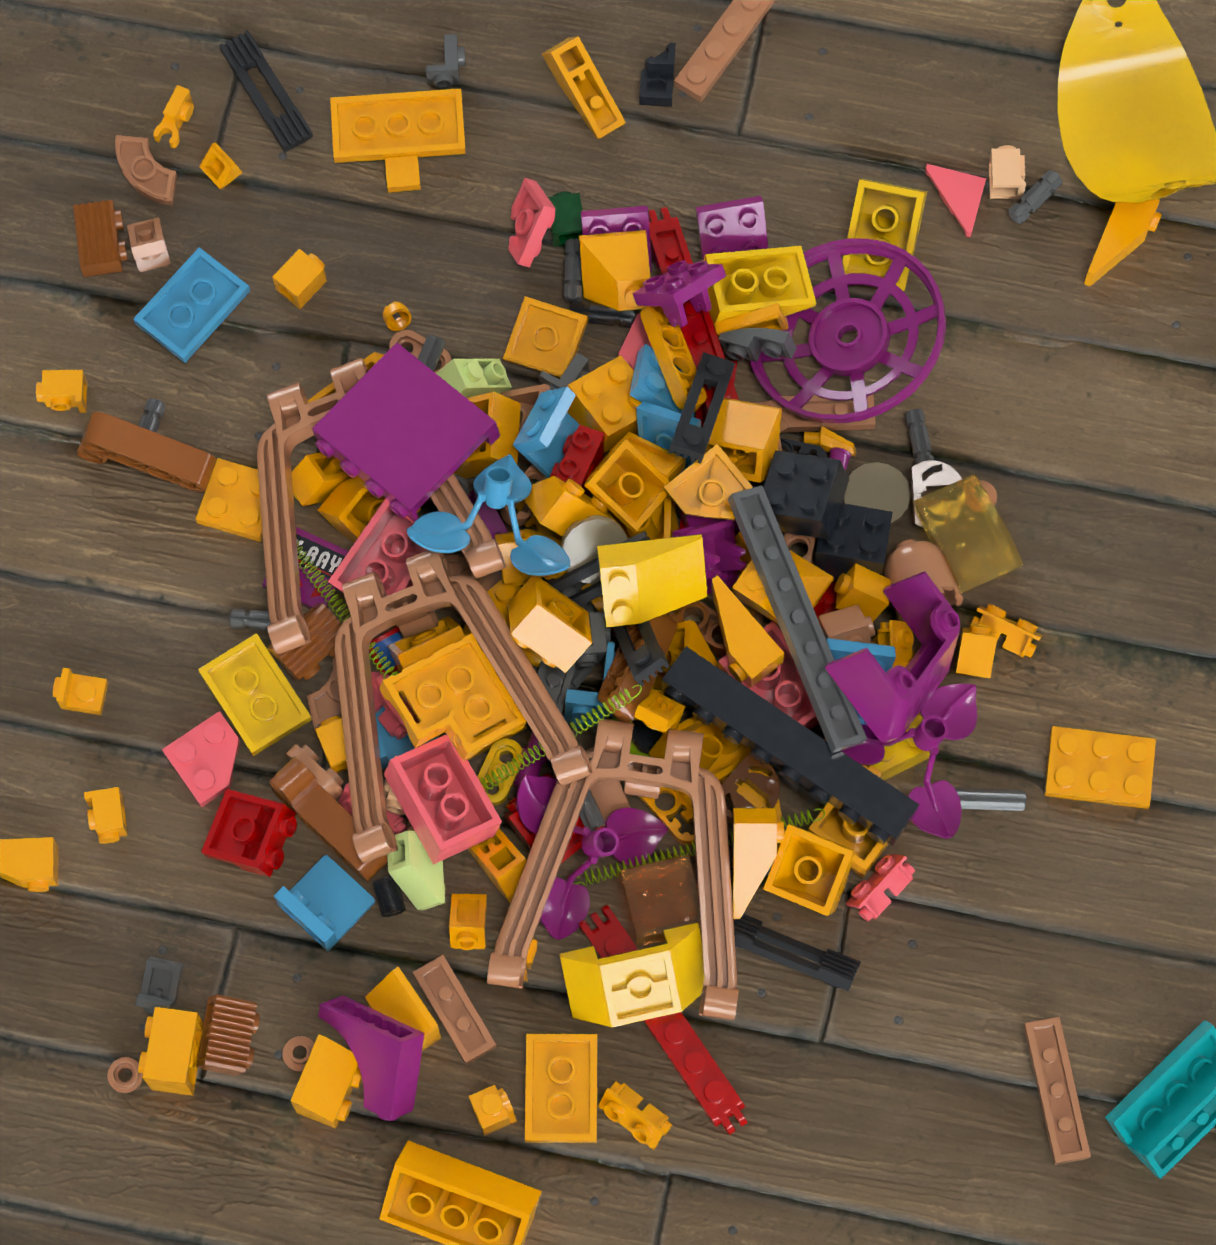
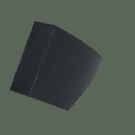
(658, 79)

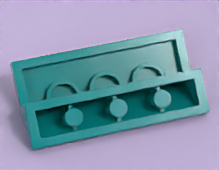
(1171, 1104)

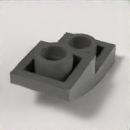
(749, 343)

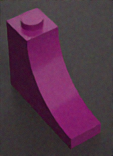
(384, 1051)

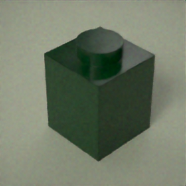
(567, 217)

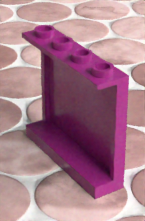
(403, 431)

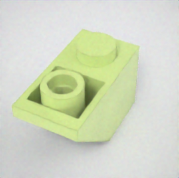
(475, 376)
(416, 873)

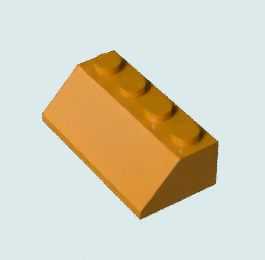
(456, 1200)

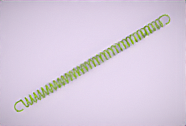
(342, 614)
(538, 752)
(681, 851)

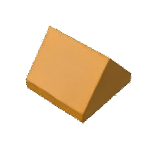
(219, 166)

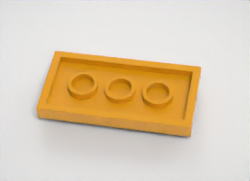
(397, 125)

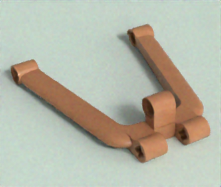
(293, 424)
(414, 613)
(642, 778)

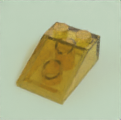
(968, 532)

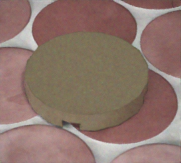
(879, 487)
(583, 537)

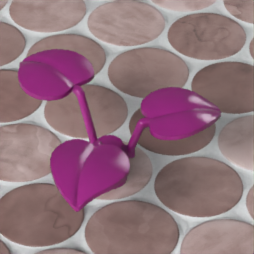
(948, 715)
(625, 835)

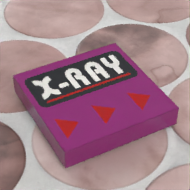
(326, 558)

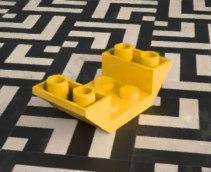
(635, 983)

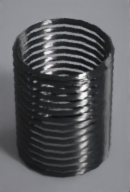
(385, 896)

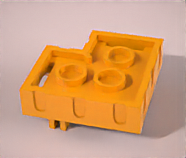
(455, 695)

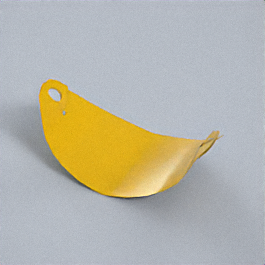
(1132, 105)

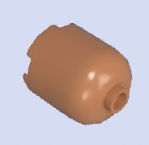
(919, 556)

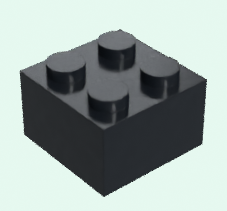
(806, 493)
(857, 538)

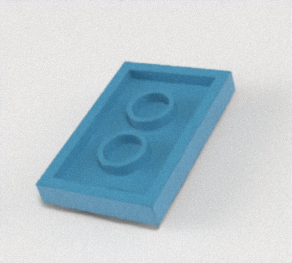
(191, 305)

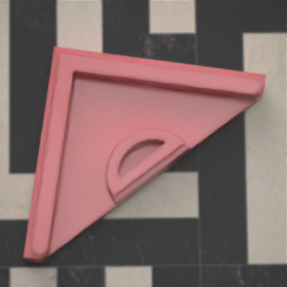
(959, 193)

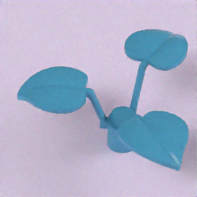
(499, 486)

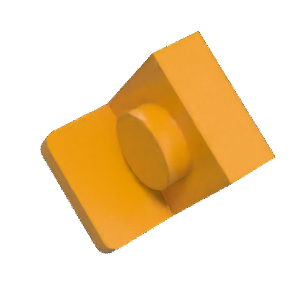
(80, 692)
(660, 712)
(468, 921)

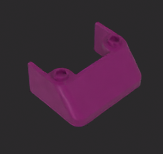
(895, 697)

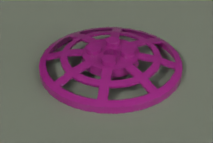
(872, 328)

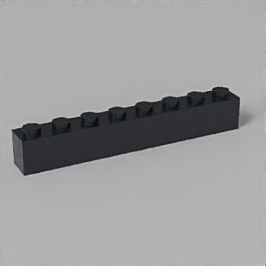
(788, 746)

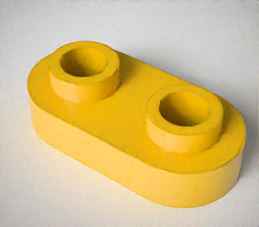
(492, 761)

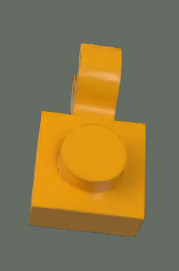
(175, 113)

